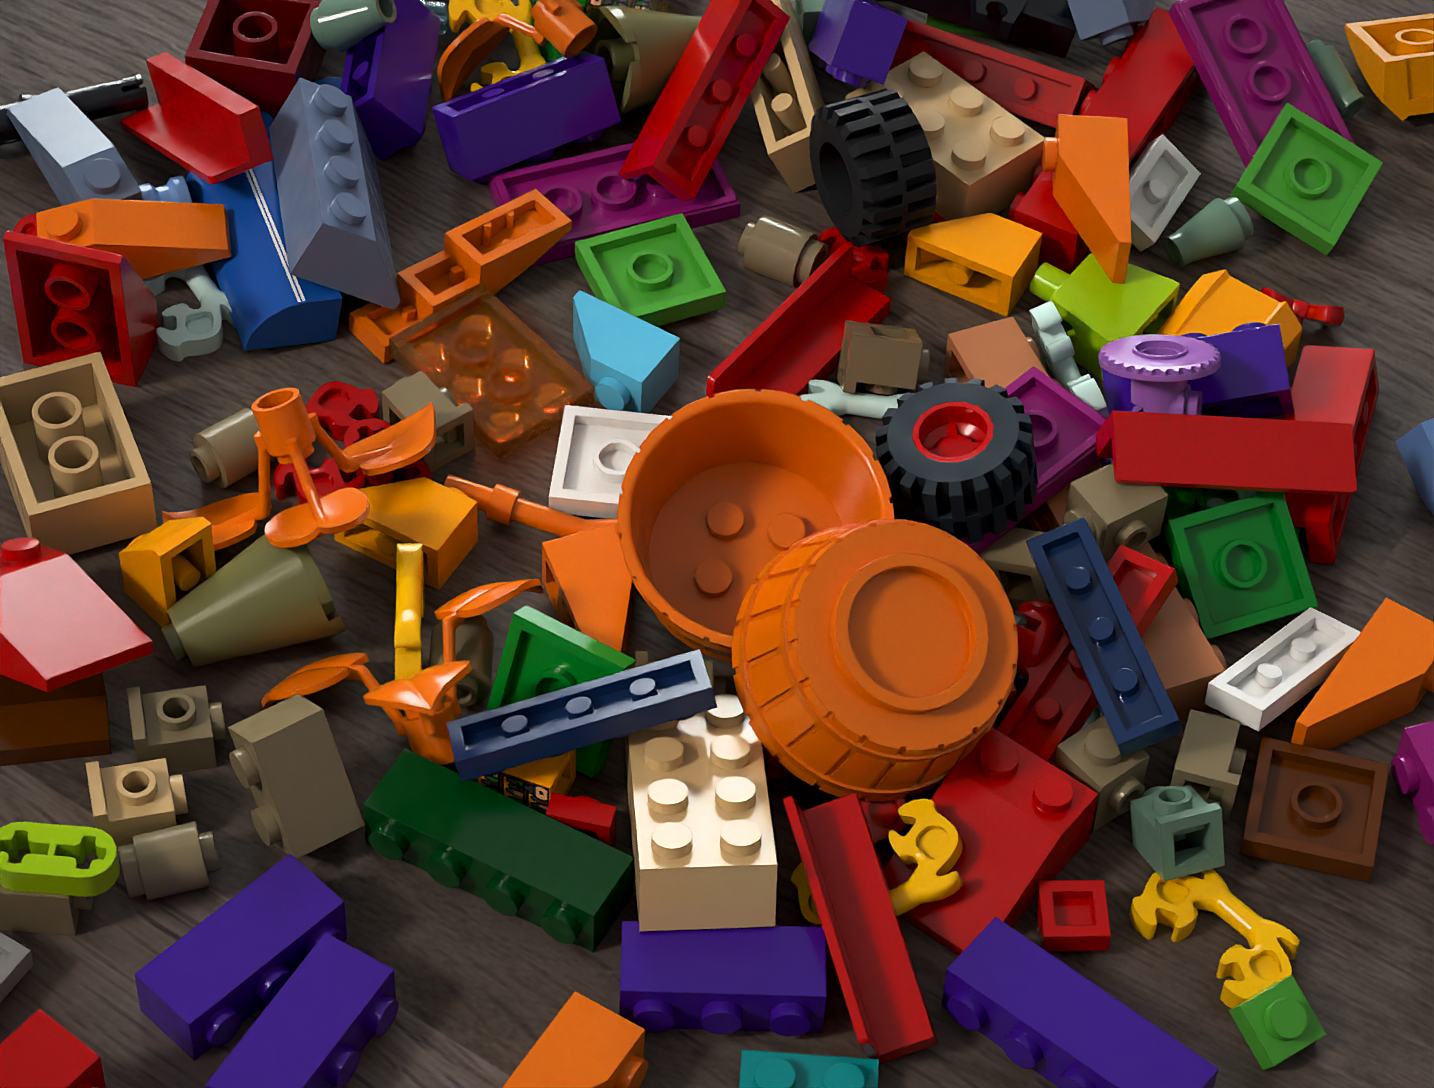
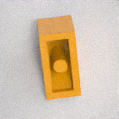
(975, 259)
(417, 513)
(167, 564)

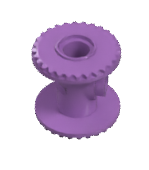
(1160, 371)

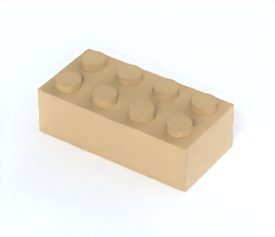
(701, 823)

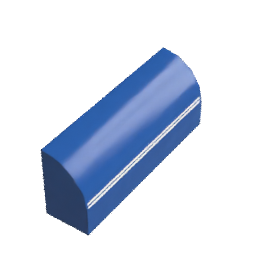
(265, 300)

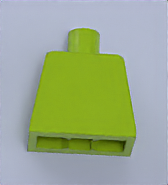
(1103, 311)

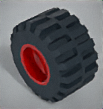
(959, 458)

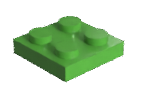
(1306, 179)
(652, 271)

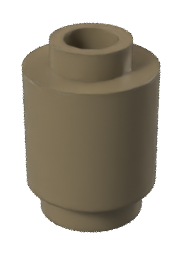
(781, 251)
(227, 449)
(472, 643)
(168, 861)

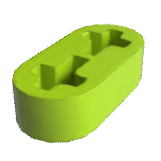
(55, 858)

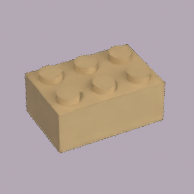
(976, 145)
(72, 457)

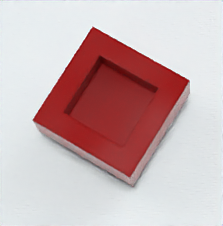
(585, 815)
(1073, 915)

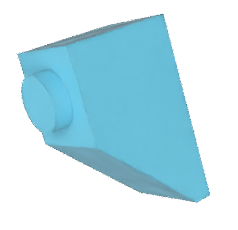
(623, 356)

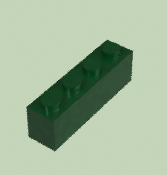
(498, 850)

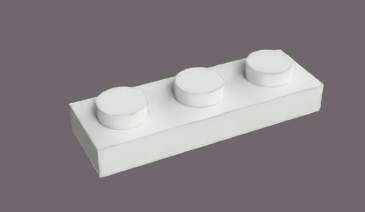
(1281, 669)

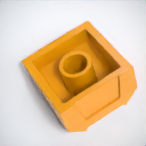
(1397, 61)
(1222, 303)

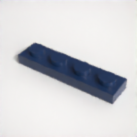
(1104, 637)
(581, 715)

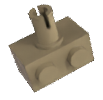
(294, 777)

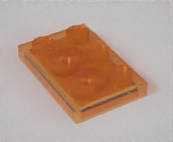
(494, 366)

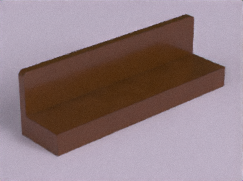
(53, 723)

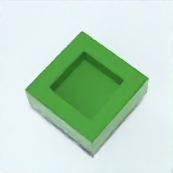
(1277, 1022)

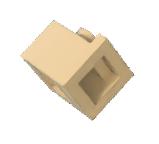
(135, 798)

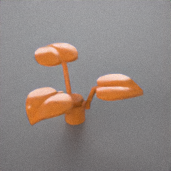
(555, 20)
(289, 434)
(416, 695)

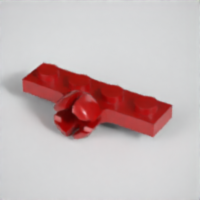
(1057, 691)

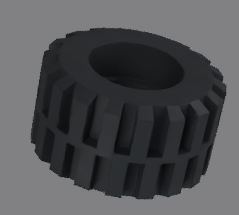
(873, 167)

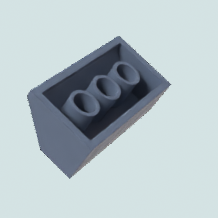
(331, 195)

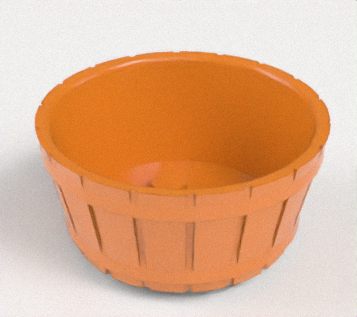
(730, 492)
(874, 657)

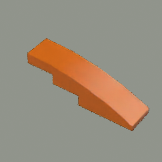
(479, 252)

